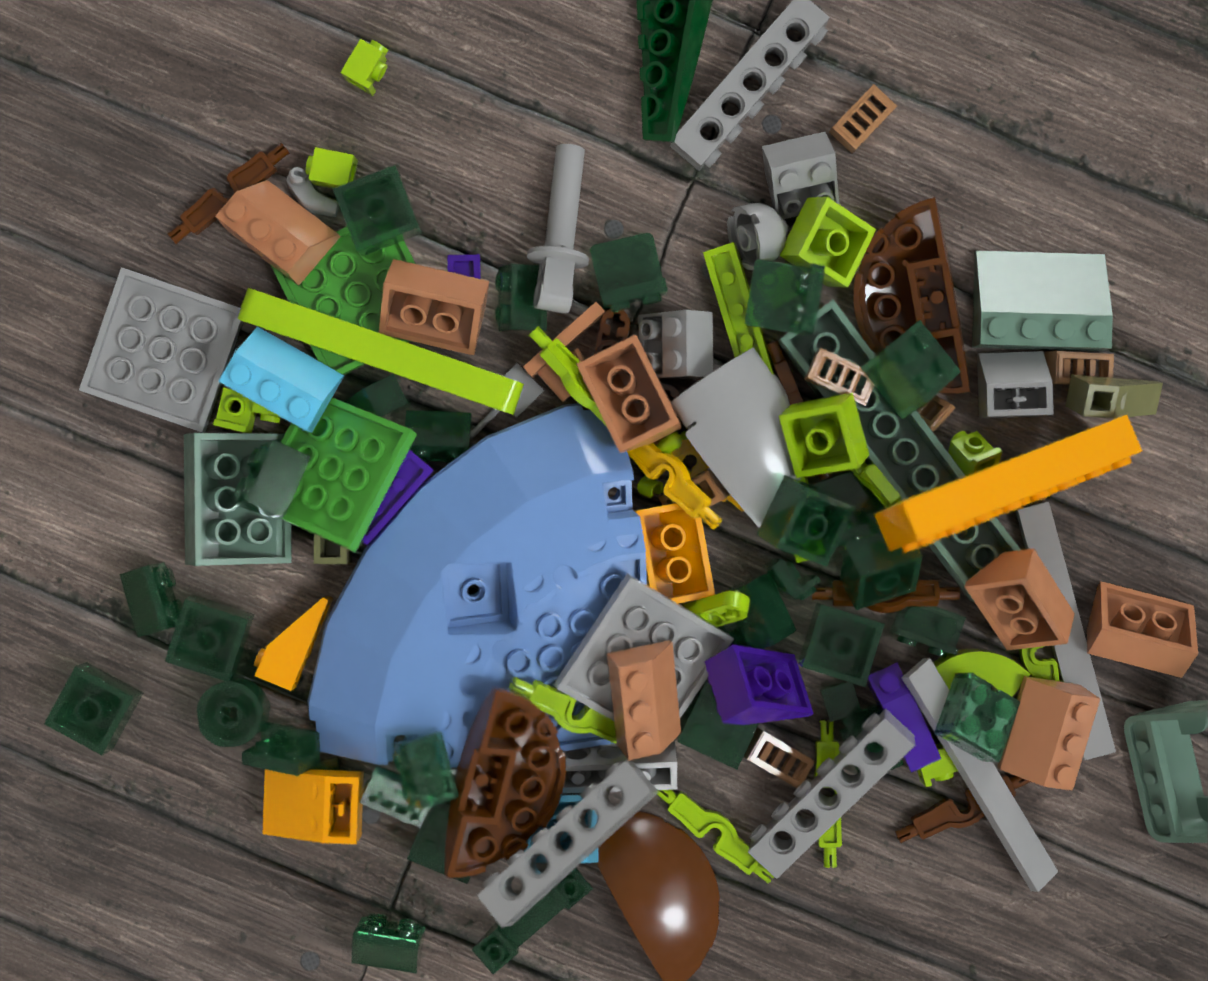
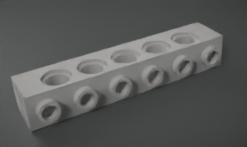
(798, 15)
(779, 854)
(498, 893)

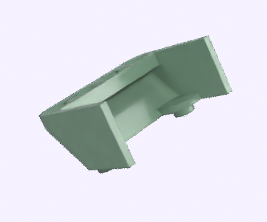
(1168, 771)

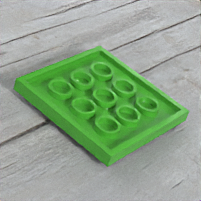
(346, 289)
(347, 472)

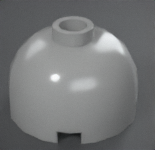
(757, 233)

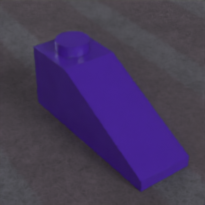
(893, 694)

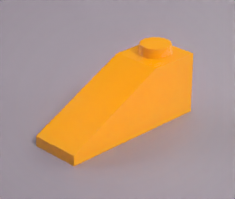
(288, 653)

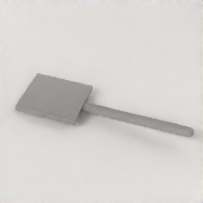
(529, 393)

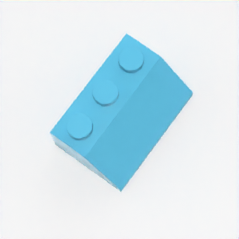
(281, 379)

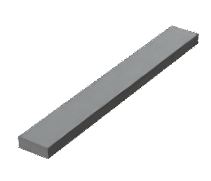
(1072, 658)
(985, 784)

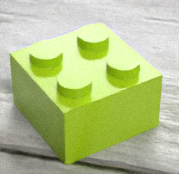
(828, 237)
(824, 435)

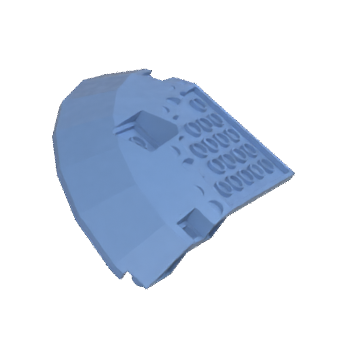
(540, 540)

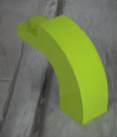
(992, 667)

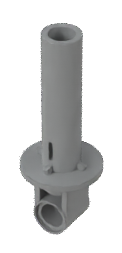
(557, 257)

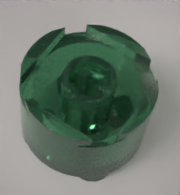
(215, 707)

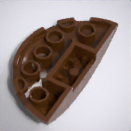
(907, 281)
(504, 783)
(663, 892)

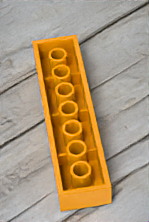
(1008, 485)

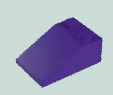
(757, 686)

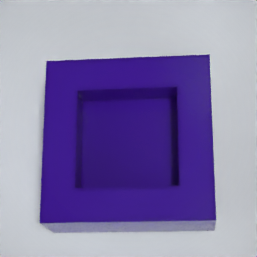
(465, 265)

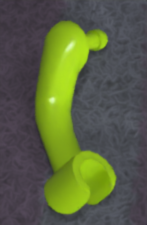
(668, 444)

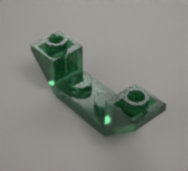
(503, 943)

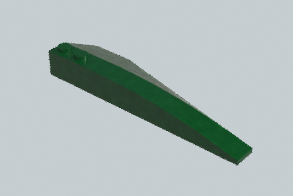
(670, 52)

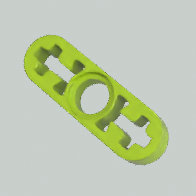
(721, 608)

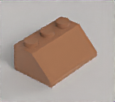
(277, 229)
(433, 306)
(629, 395)
(1022, 601)
(1142, 630)
(644, 699)
(1049, 732)

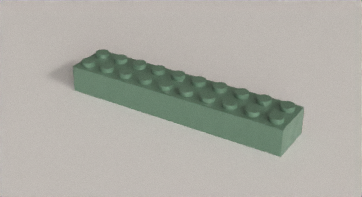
(899, 447)

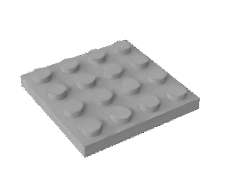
(162, 350)
(633, 619)

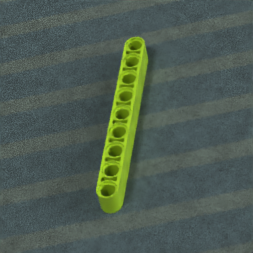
(380, 351)

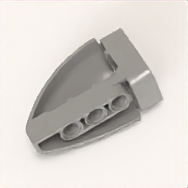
(739, 430)

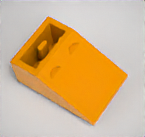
(314, 806)

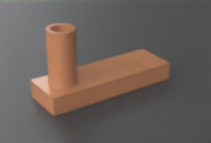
(538, 365)

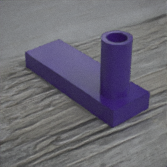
(407, 480)

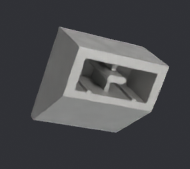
(799, 171)
(678, 343)
(1014, 385)

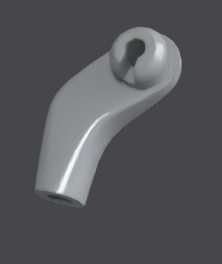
(307, 195)

